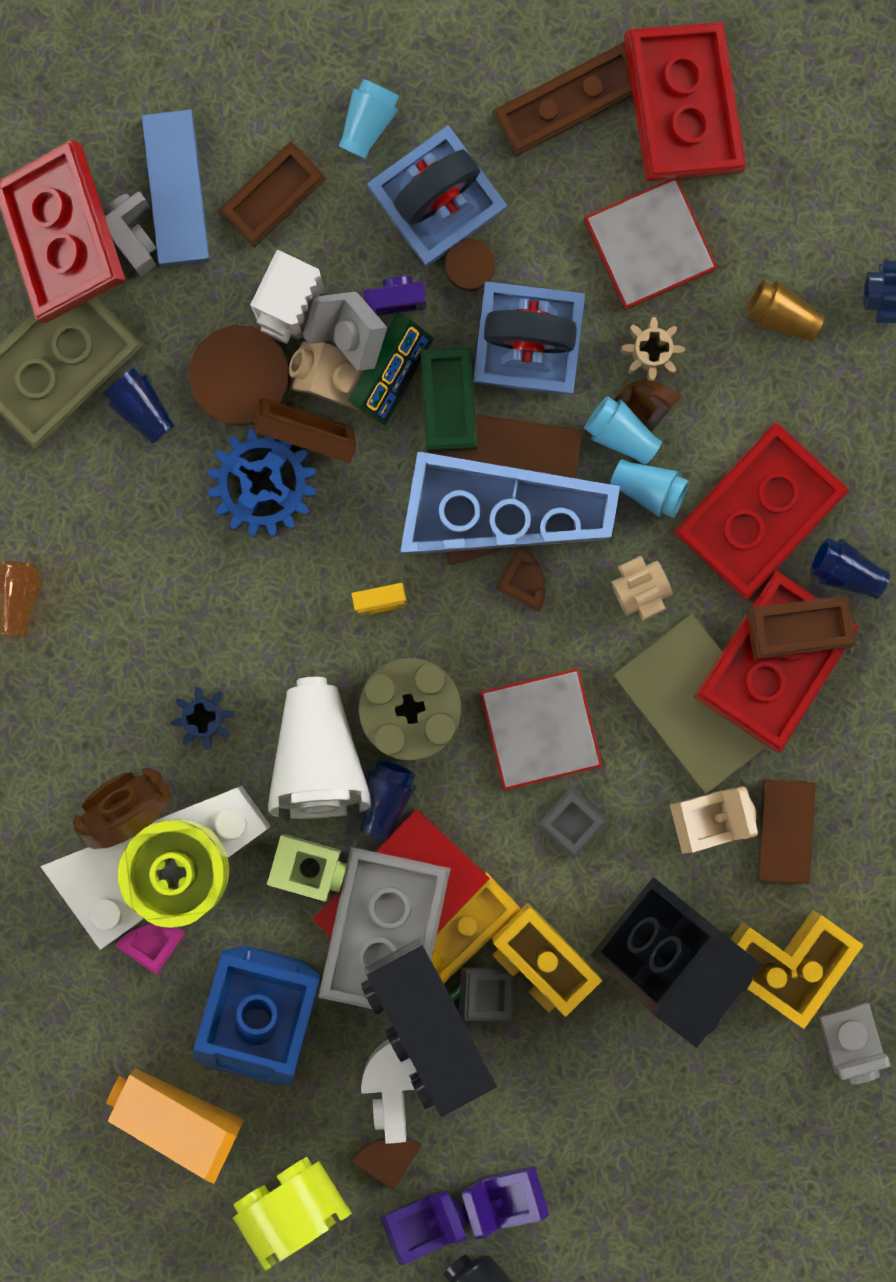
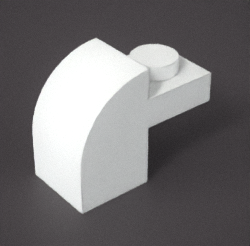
(391, 1077)

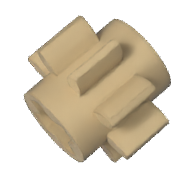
(663, 341)
(641, 588)

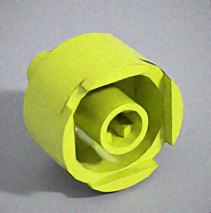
(156, 896)
(291, 1213)

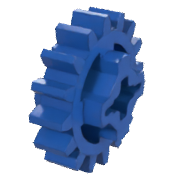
(249, 503)

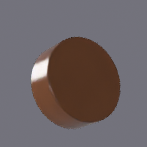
(470, 265)

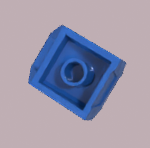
(257, 1015)

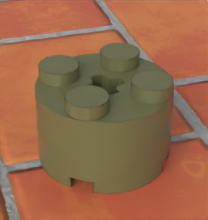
(385, 692)

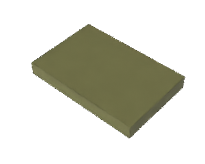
(59, 367)
(663, 689)

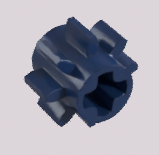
(881, 292)
(192, 709)

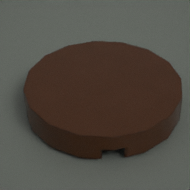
(236, 370)
(121, 808)

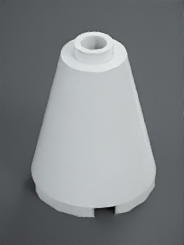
(316, 756)

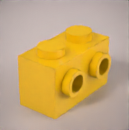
(546, 959)

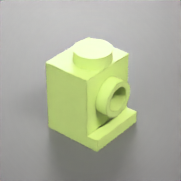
(287, 872)

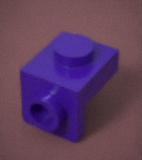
(396, 296)
(504, 1201)
(424, 1226)

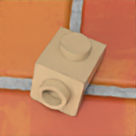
(323, 373)
(714, 819)

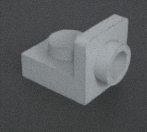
(131, 242)
(349, 324)
(854, 1043)

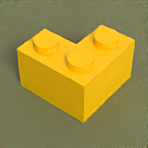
(803, 973)

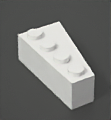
(90, 876)

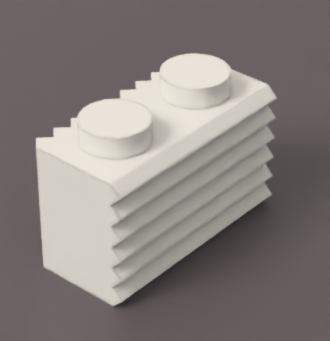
(286, 297)

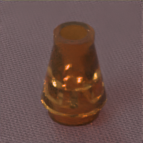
(18, 596)

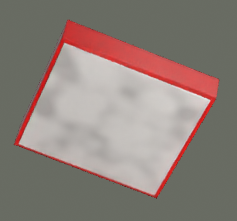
(650, 243)
(541, 729)

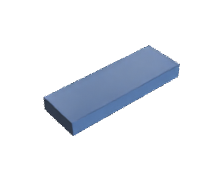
(175, 188)

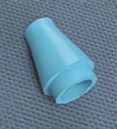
(367, 117)
(622, 431)
(652, 487)

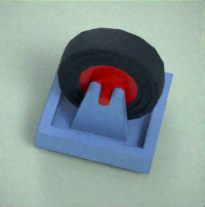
(437, 196)
(529, 338)

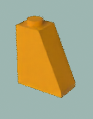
(174, 1122)

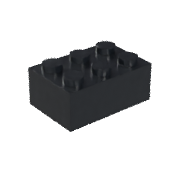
(675, 962)
(427, 1029)

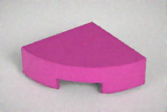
(151, 945)

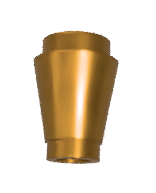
(783, 311)

